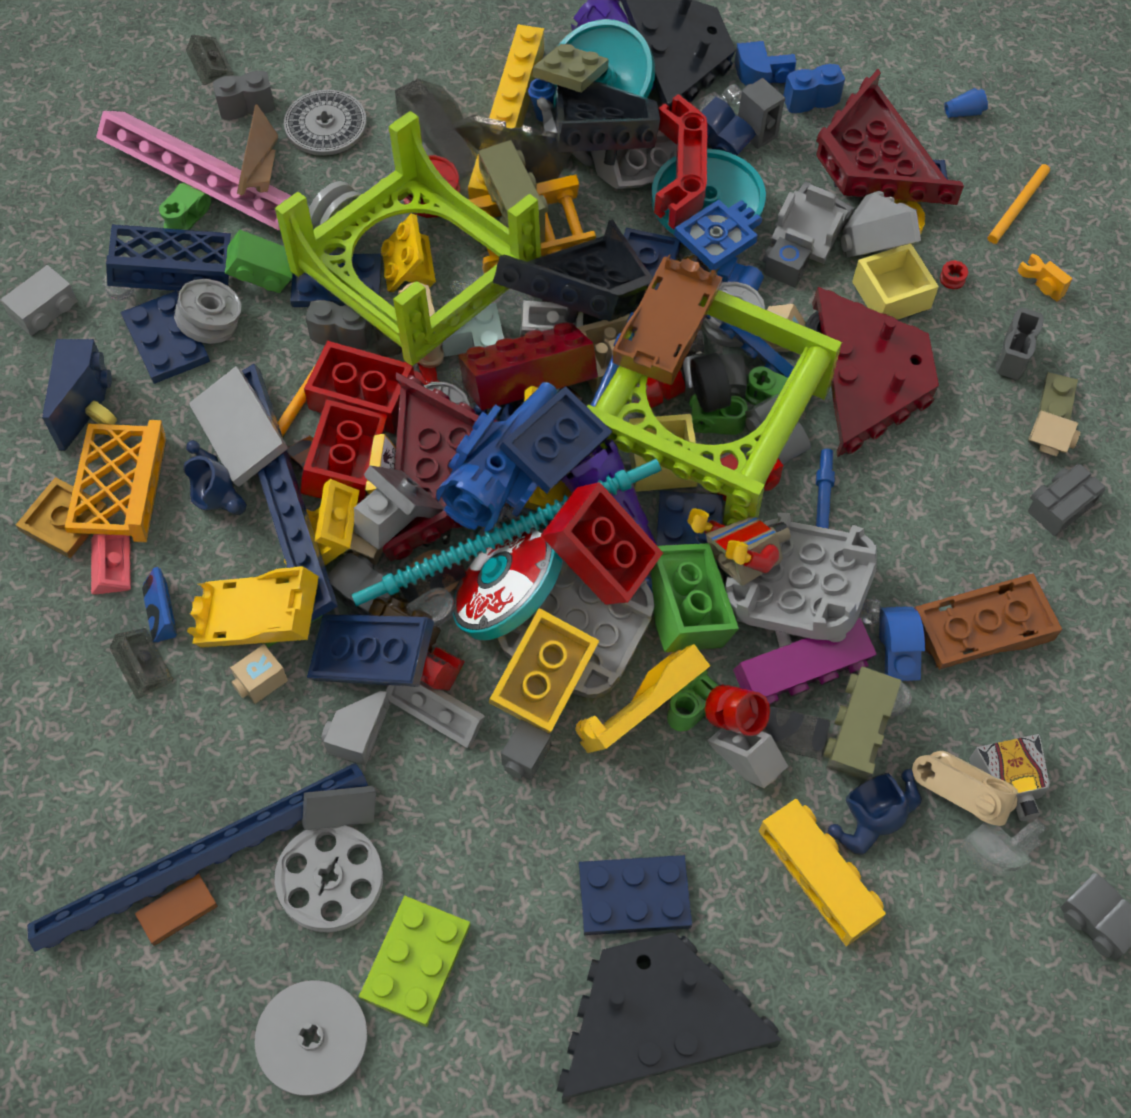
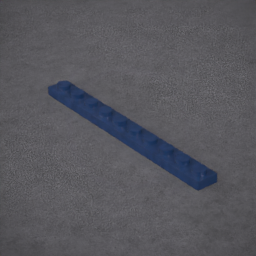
(289, 510)
(183, 863)

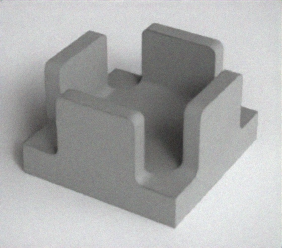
(811, 221)

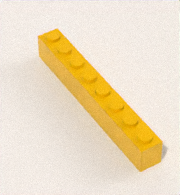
(512, 94)

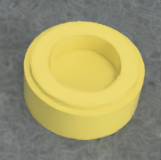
(100, 414)

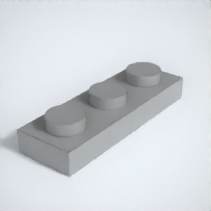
(438, 711)

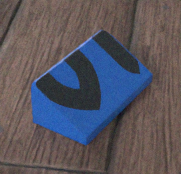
(159, 606)

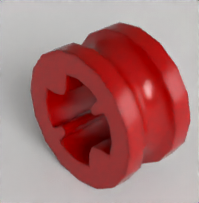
(953, 267)

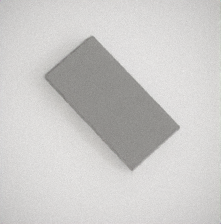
(238, 426)

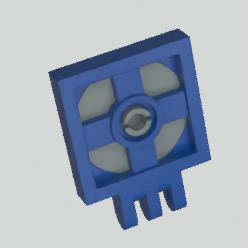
(719, 232)

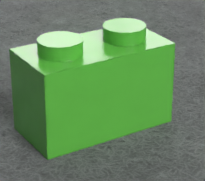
(258, 262)

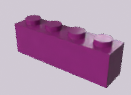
(805, 662)

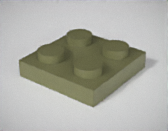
(570, 67)

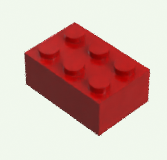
(357, 380)
(341, 448)
(602, 544)

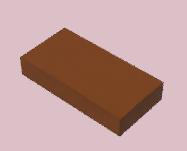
(176, 910)

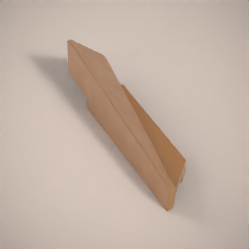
(258, 155)

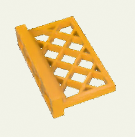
(143, 488)

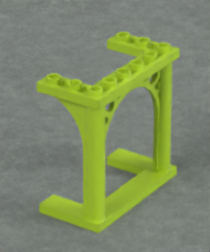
(414, 174)
(746, 483)

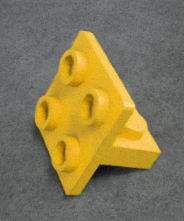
(407, 256)

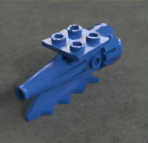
(483, 474)

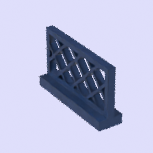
(168, 271)

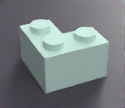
(479, 331)

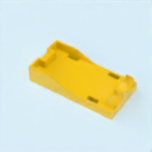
(256, 610)
(656, 688)

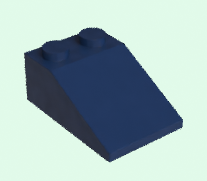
(74, 382)

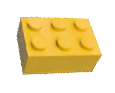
(543, 671)

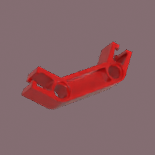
(688, 130)

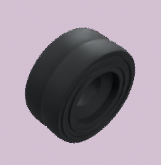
(710, 382)

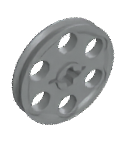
(334, 892)

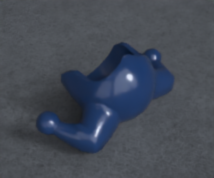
(211, 482)
(878, 809)

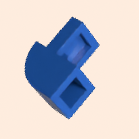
(754, 64)
(904, 640)

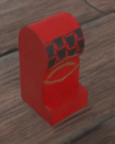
(441, 669)

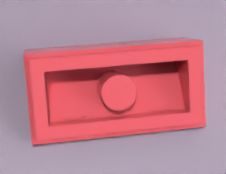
(110, 563)

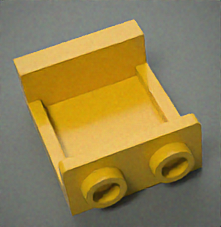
(334, 519)

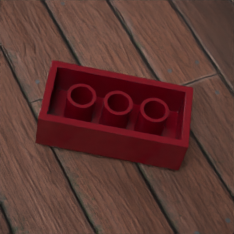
(511, 366)

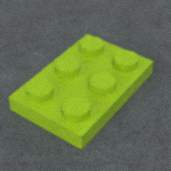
(415, 961)

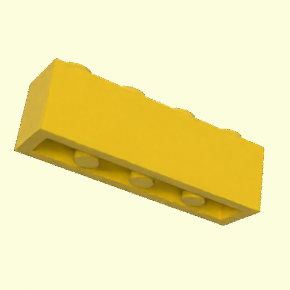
(822, 871)

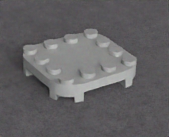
(815, 586)
(616, 627)

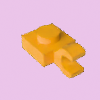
(1049, 277)

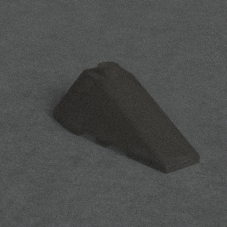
(538, 150)

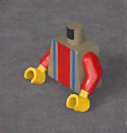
(743, 547)

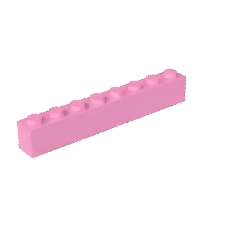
(188, 165)

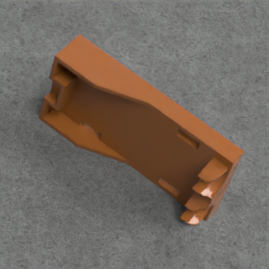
(667, 320)
(988, 621)

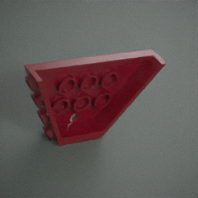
(875, 151)
(874, 371)
(425, 444)

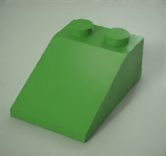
(691, 599)

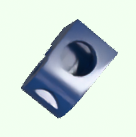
(739, 273)

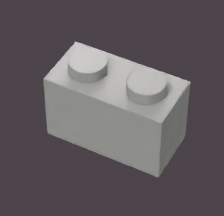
(39, 300)

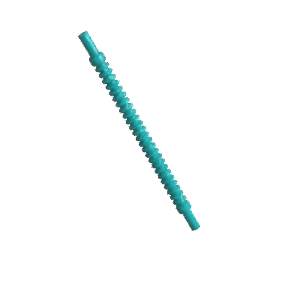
(392, 583)

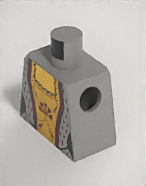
(1021, 765)

